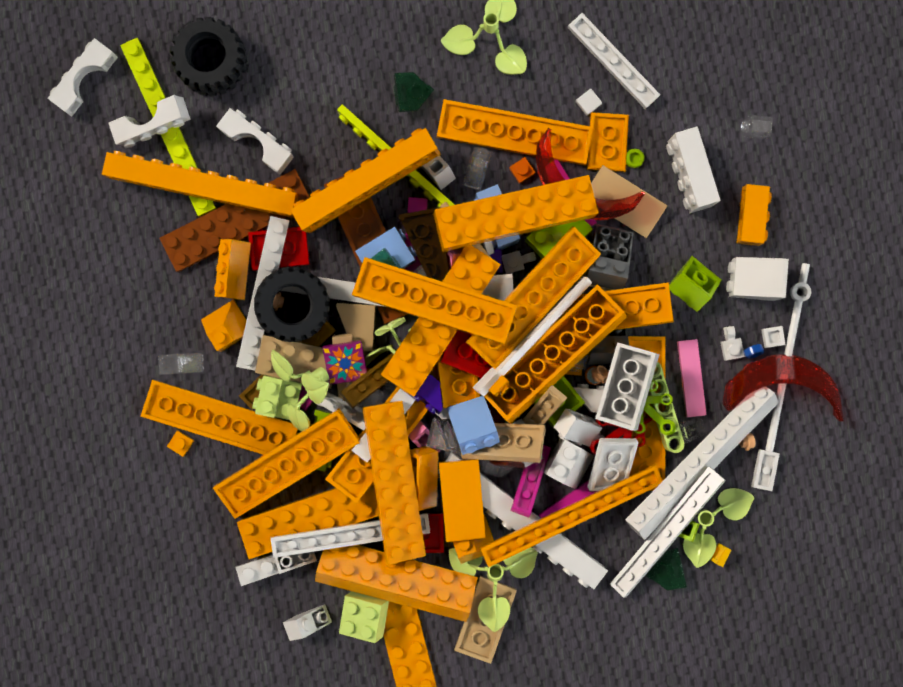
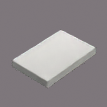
(612, 462)

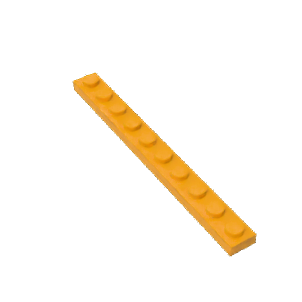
(571, 516)

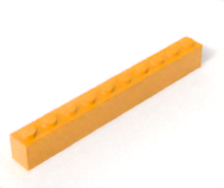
(199, 184)

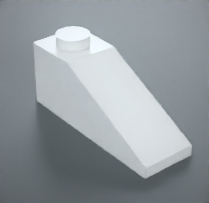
(439, 172)

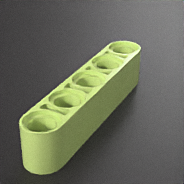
(669, 412)

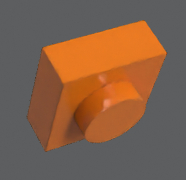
(522, 170)

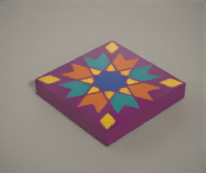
(344, 361)

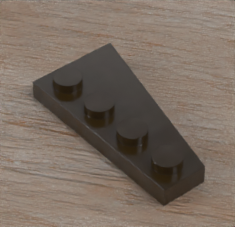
(425, 240)

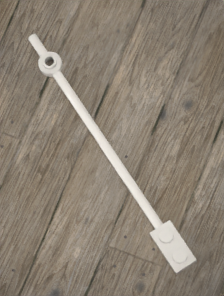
(767, 459)

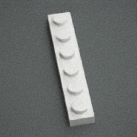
(613, 61)

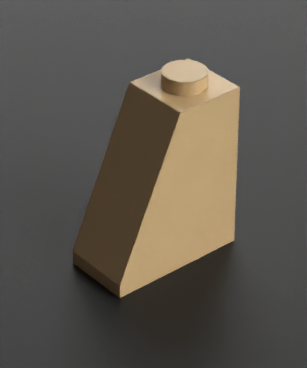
(359, 322)

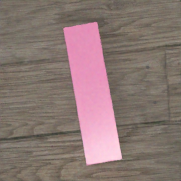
(691, 378)

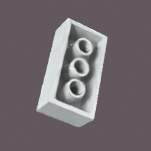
(693, 170)
(627, 386)

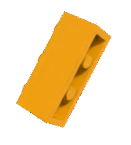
(753, 215)
(232, 269)
(425, 475)

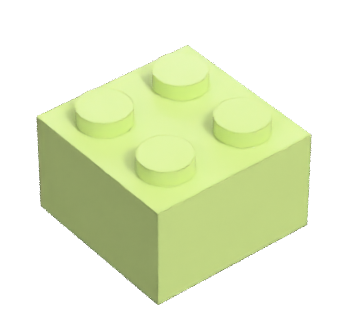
(363, 617)

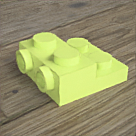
(276, 396)

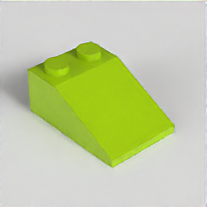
(544, 240)

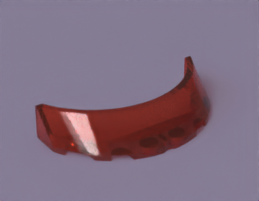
(549, 174)
(780, 370)

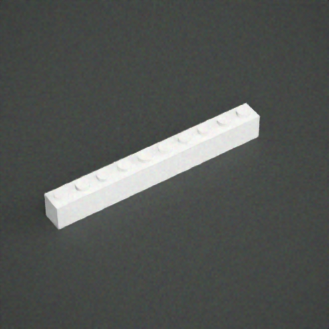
(706, 454)
(558, 547)

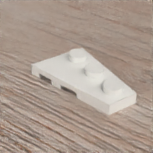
(353, 415)

